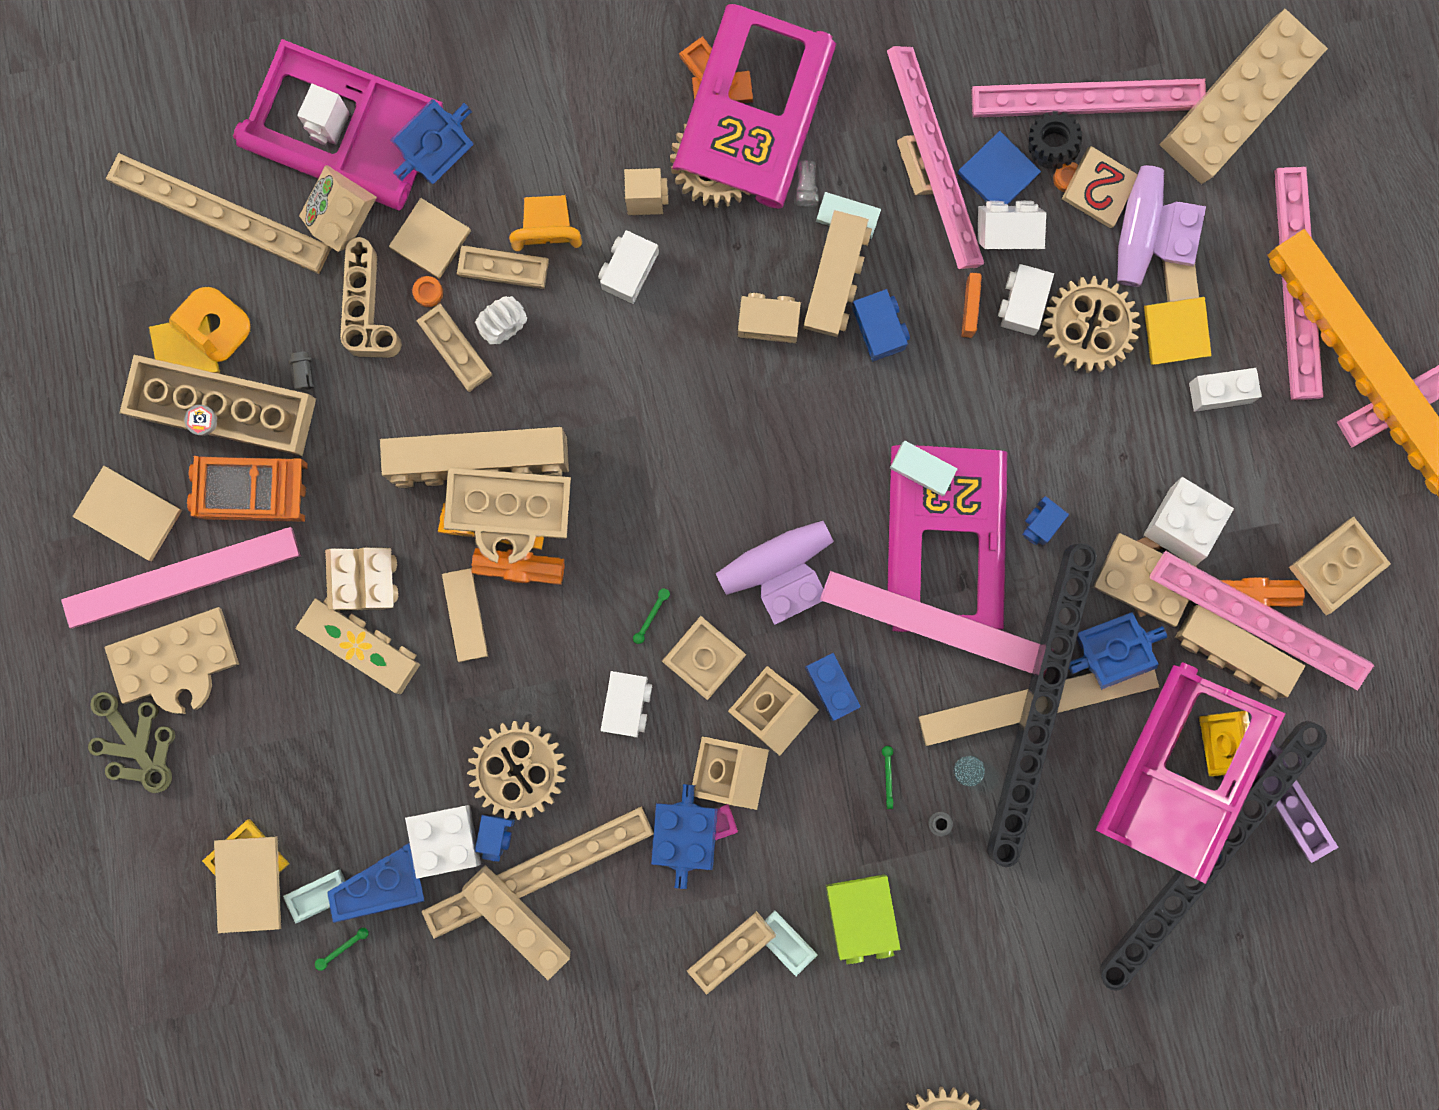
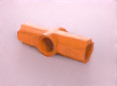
(530, 568)
(1271, 592)

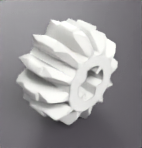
(501, 320)

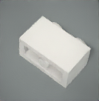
(323, 115)
(628, 266)
(1026, 299)
(1225, 389)
(625, 704)

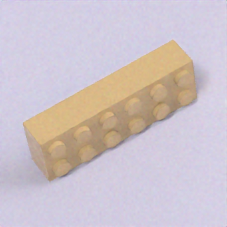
(1243, 96)
(244, 408)
(513, 451)

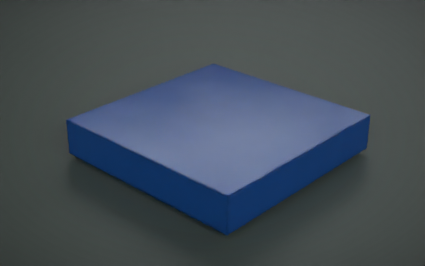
(999, 170)

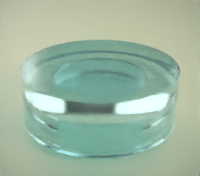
(969, 771)

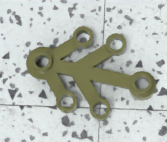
(135, 746)

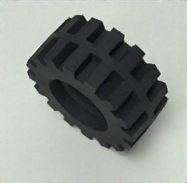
(1059, 125)

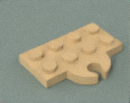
(506, 508)
(173, 660)

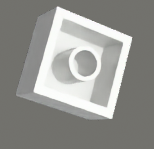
(1011, 226)
(1188, 521)
(443, 841)

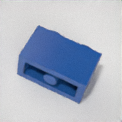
(880, 324)
(832, 687)

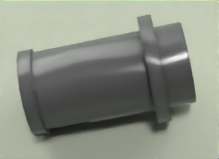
(301, 370)
(947, 826)

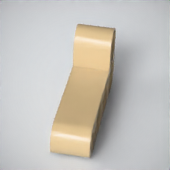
(364, 297)

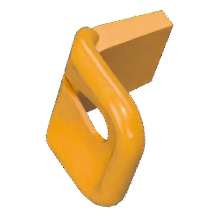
(545, 221)
(224, 340)

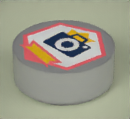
(200, 420)

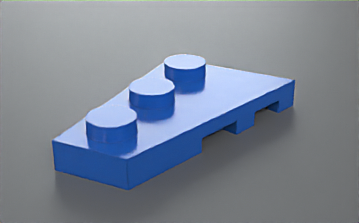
(379, 888)

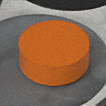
(1064, 175)
(427, 291)

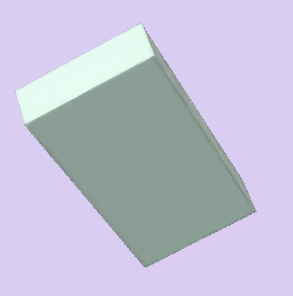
(833, 202)
(923, 468)
(312, 897)
(789, 945)

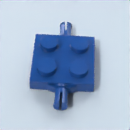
(432, 141)
(1117, 650)
(684, 836)

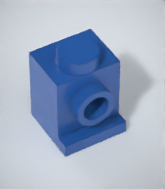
(1044, 522)
(493, 837)

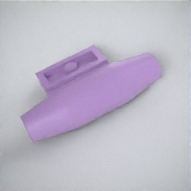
(1152, 228)
(781, 570)

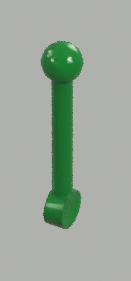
(663, 595)
(887, 752)
(322, 963)

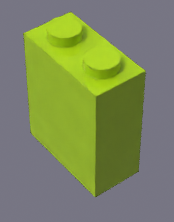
(863, 918)

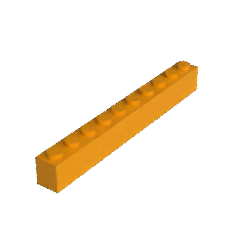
(1361, 351)

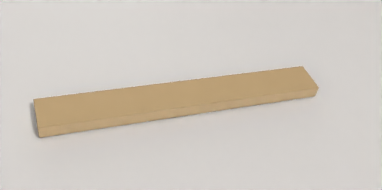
(218, 213)
(1008, 708)
(547, 868)

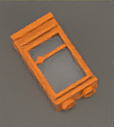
(246, 489)

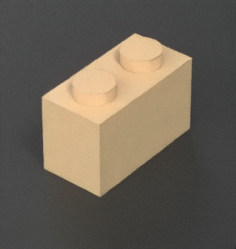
(645, 191)
(769, 318)

